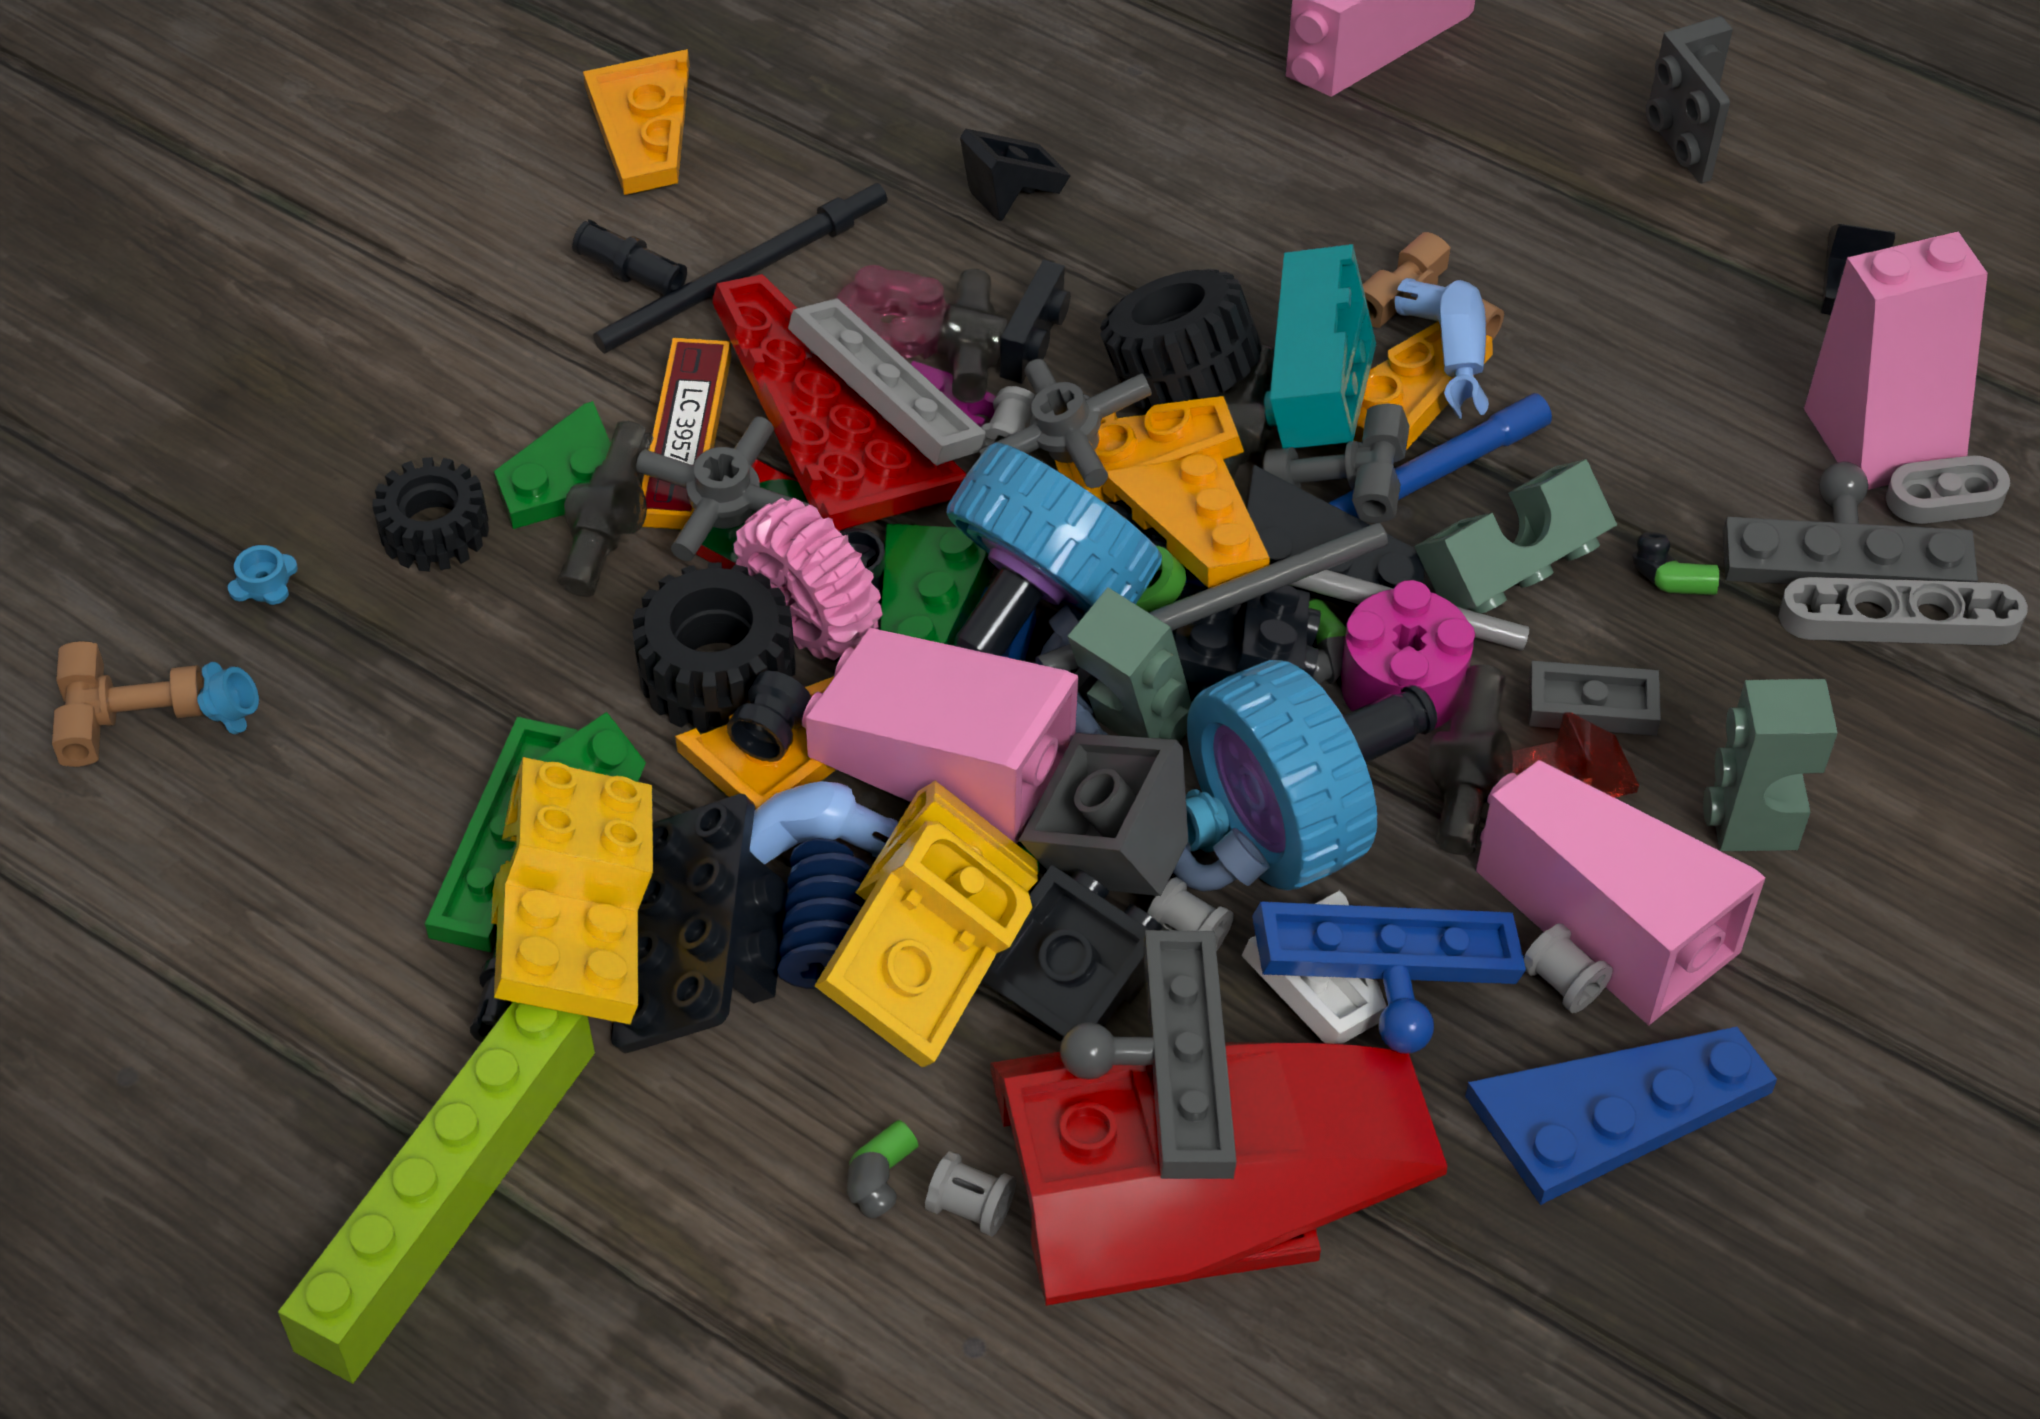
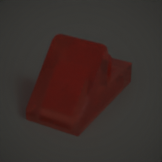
(1584, 754)

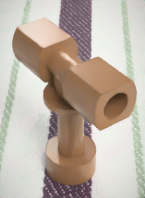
(1423, 261)
(95, 702)

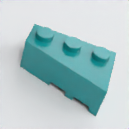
(1320, 349)

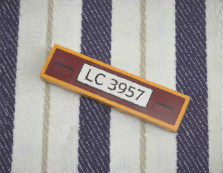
(685, 421)

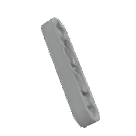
(1903, 619)

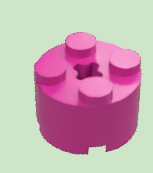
(1407, 640)

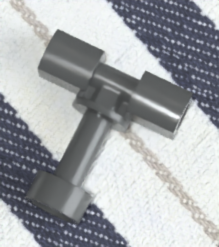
(1364, 464)

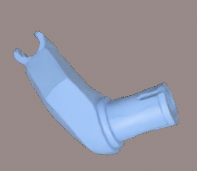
(1462, 334)
(815, 812)

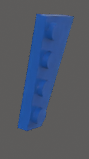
(1610, 1108)

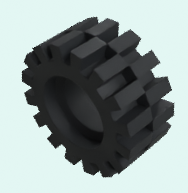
(425, 489)

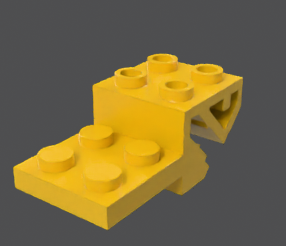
(572, 891)
(932, 921)

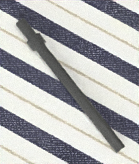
(1250, 585)

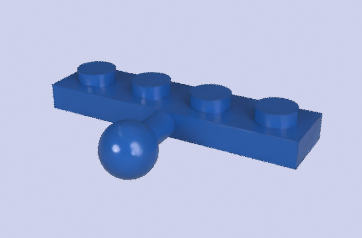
(1391, 947)

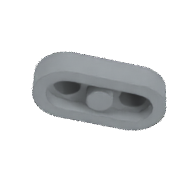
(1947, 489)

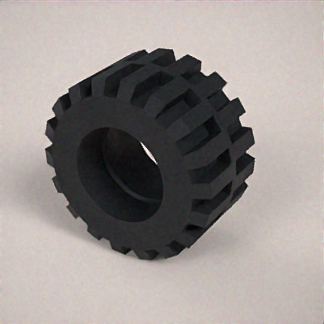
(1184, 335)
(706, 610)

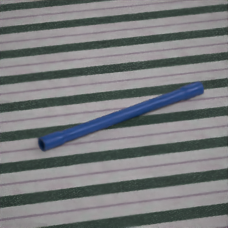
(1499, 430)

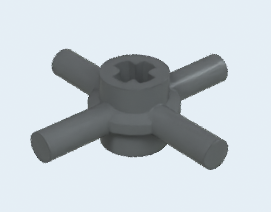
(1069, 421)
(718, 485)

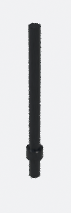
(830, 220)

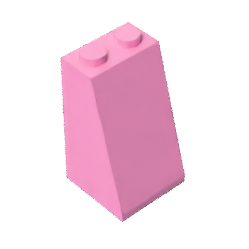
(1349, 39)
(1901, 357)
(945, 714)
(1620, 882)

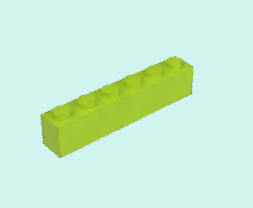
(435, 1188)

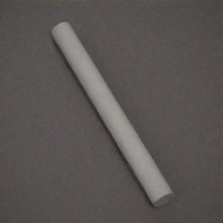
(1357, 590)

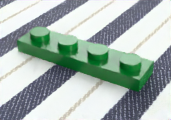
(464, 901)

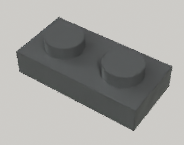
(1604, 695)

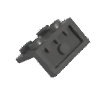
(1687, 94)

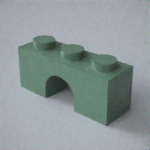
(1557, 518)
(1136, 667)
(1759, 782)

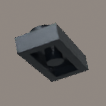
(1030, 326)

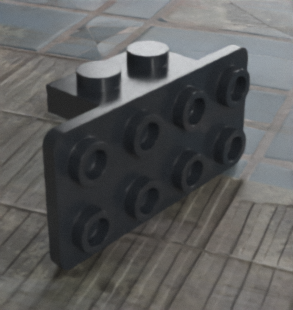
(703, 925)

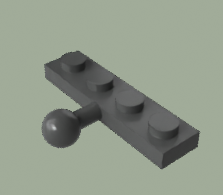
(1796, 549)
(1184, 1054)

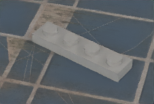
(887, 381)

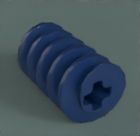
(818, 908)

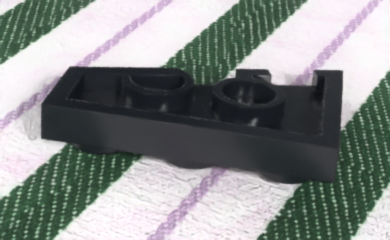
(1297, 521)

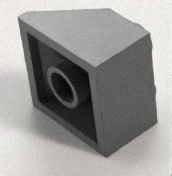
(1114, 812)

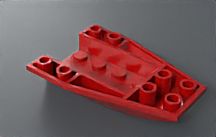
(1313, 1142)

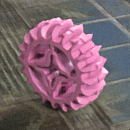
(816, 572)

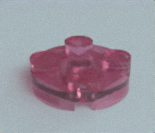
(903, 294)

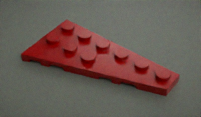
(835, 441)

